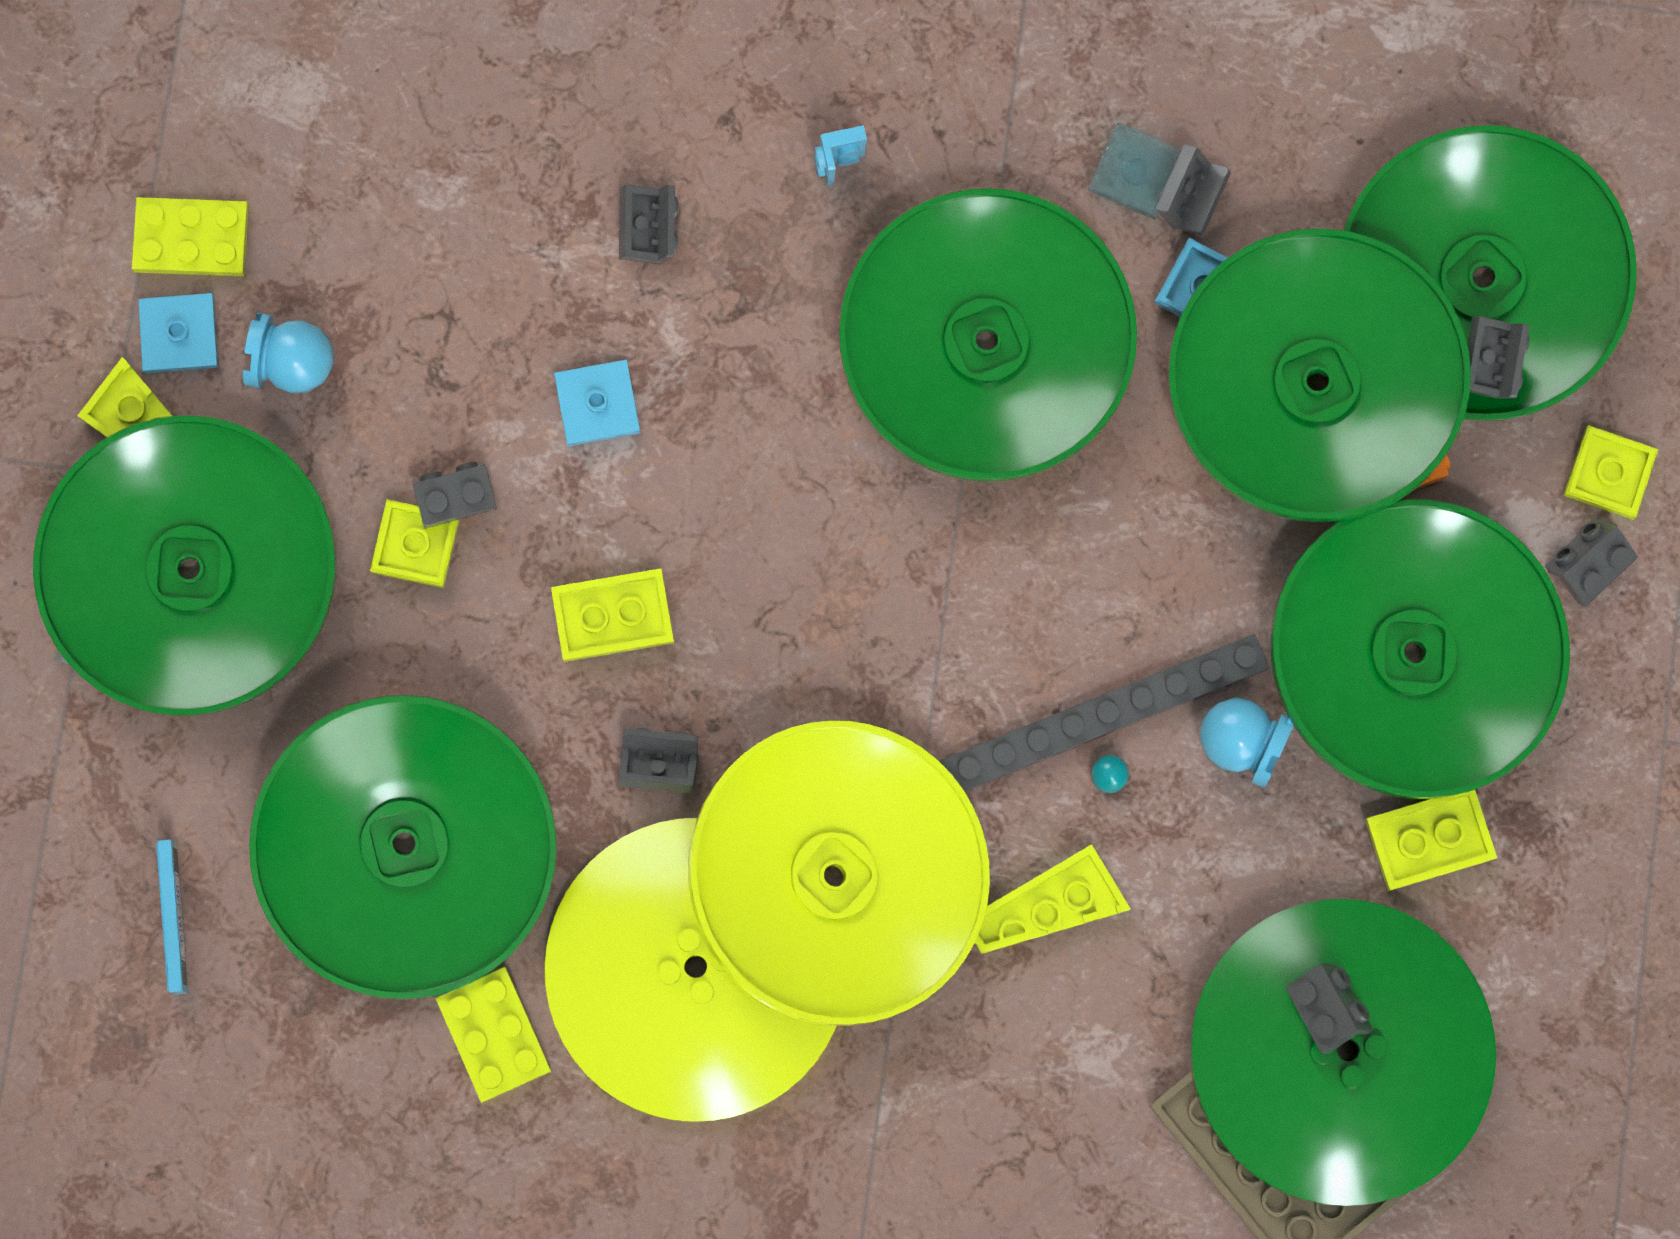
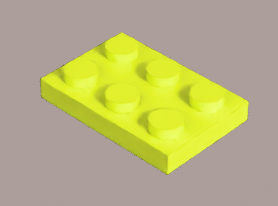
(190, 236)
(612, 615)
(1430, 839)
(493, 1035)

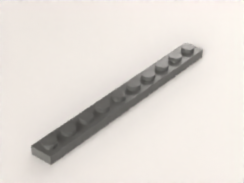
(1107, 713)

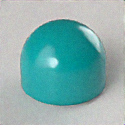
(1110, 774)

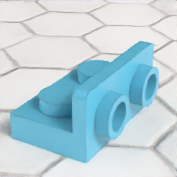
(841, 147)

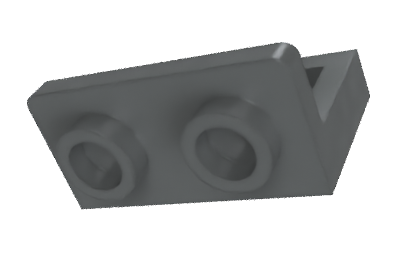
(1192, 191)
(647, 224)
(1497, 357)
(454, 494)
(1592, 560)
(658, 760)
(1329, 1006)

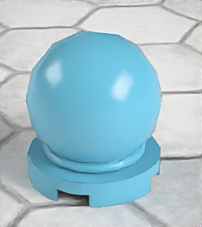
(290, 355)
(1243, 738)

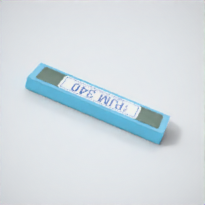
(172, 917)

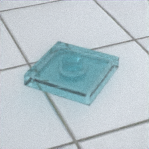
(1134, 170)

